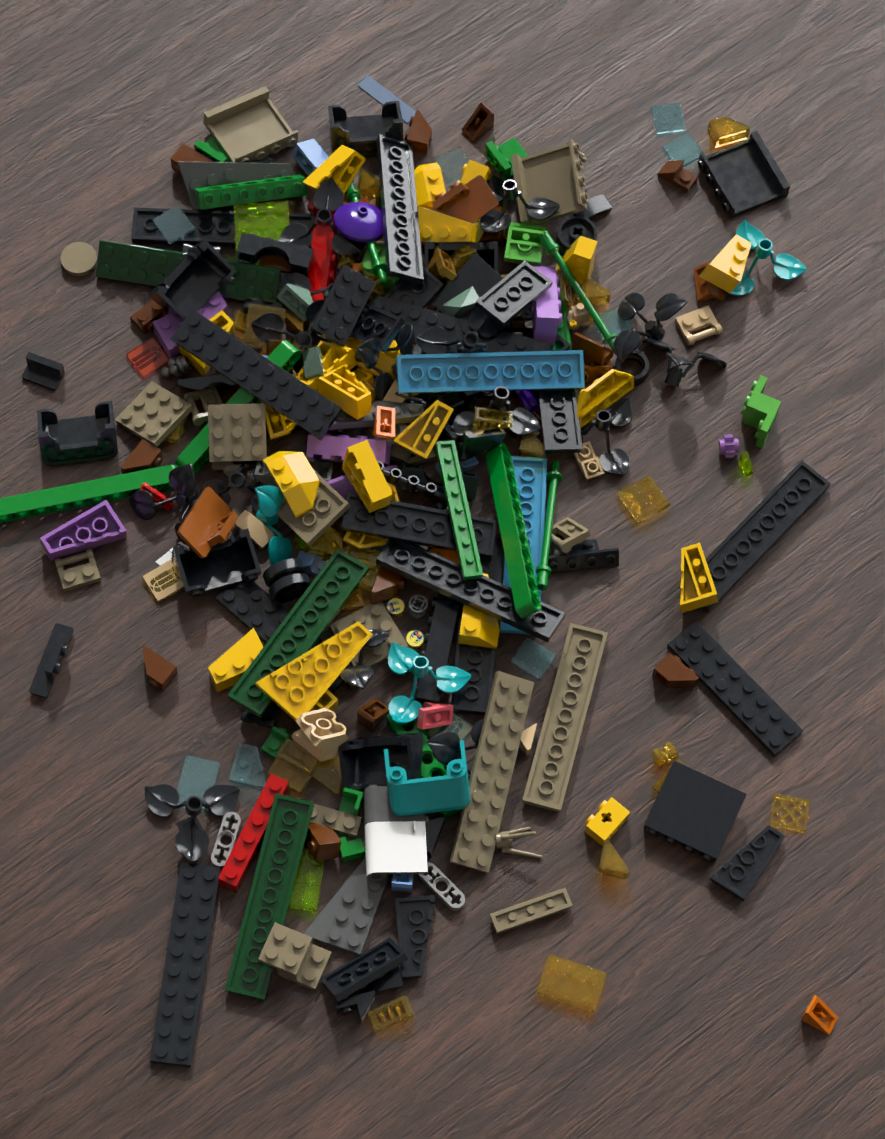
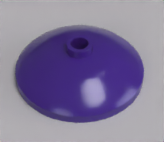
(359, 221)

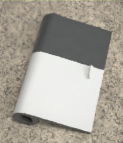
(392, 841)

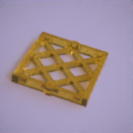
(797, 807)

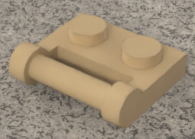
(695, 321)

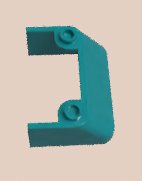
(429, 793)

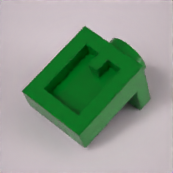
(275, 741)

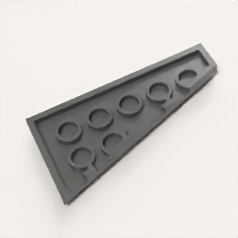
(208, 174)
(403, 414)
(349, 913)

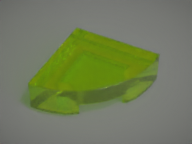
(745, 463)

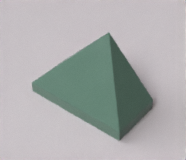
(296, 299)
(461, 303)
(313, 362)

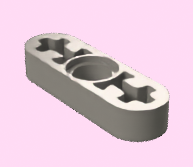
(225, 825)
(442, 878)

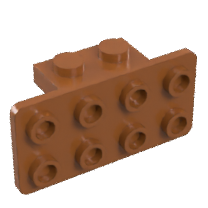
(467, 200)
(207, 523)

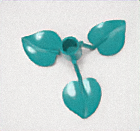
(785, 266)
(269, 501)
(402, 659)

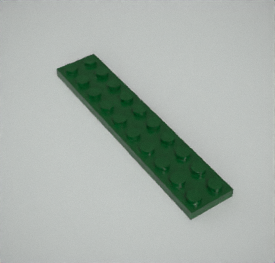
(152, 265)
(300, 627)
(269, 893)

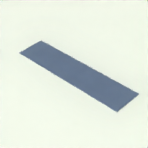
(383, 96)

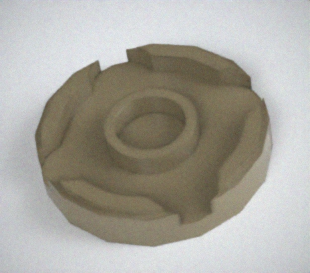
(78, 258)

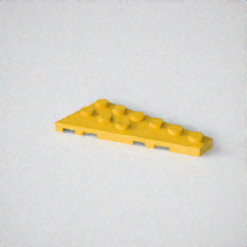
(306, 678)

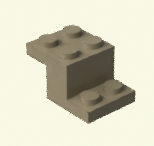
(295, 956)

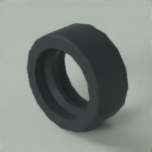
(640, 358)

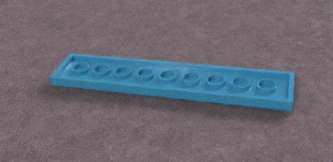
(490, 370)
(531, 486)

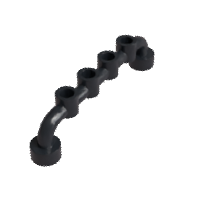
(412, 484)

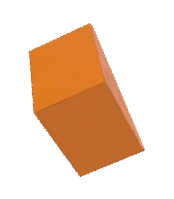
(384, 422)
(820, 1016)

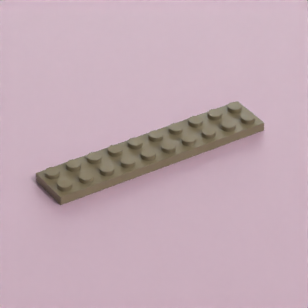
(565, 718)
(492, 772)

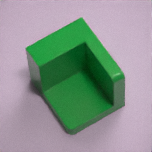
(351, 801)
(351, 850)

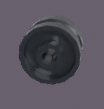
(571, 229)
(286, 580)

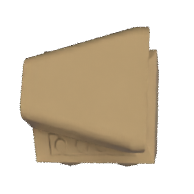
(320, 733)

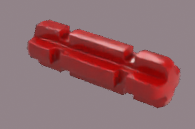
(158, 496)

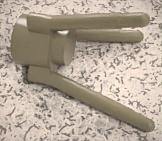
(504, 840)

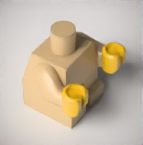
(578, 317)

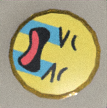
(395, 607)
(415, 639)

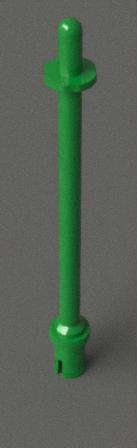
(552, 250)
(379, 268)
(543, 570)

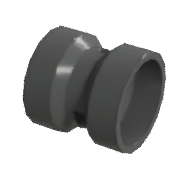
(418, 611)

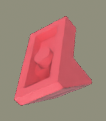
(434, 715)

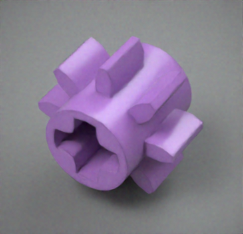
(728, 446)

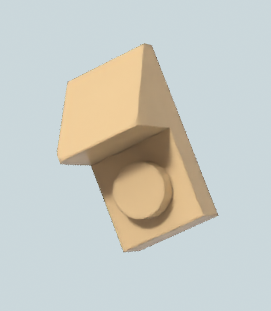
(527, 739)

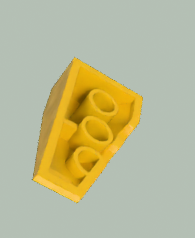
(478, 628)

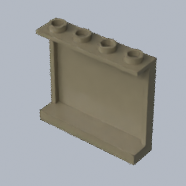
(249, 127)
(552, 176)

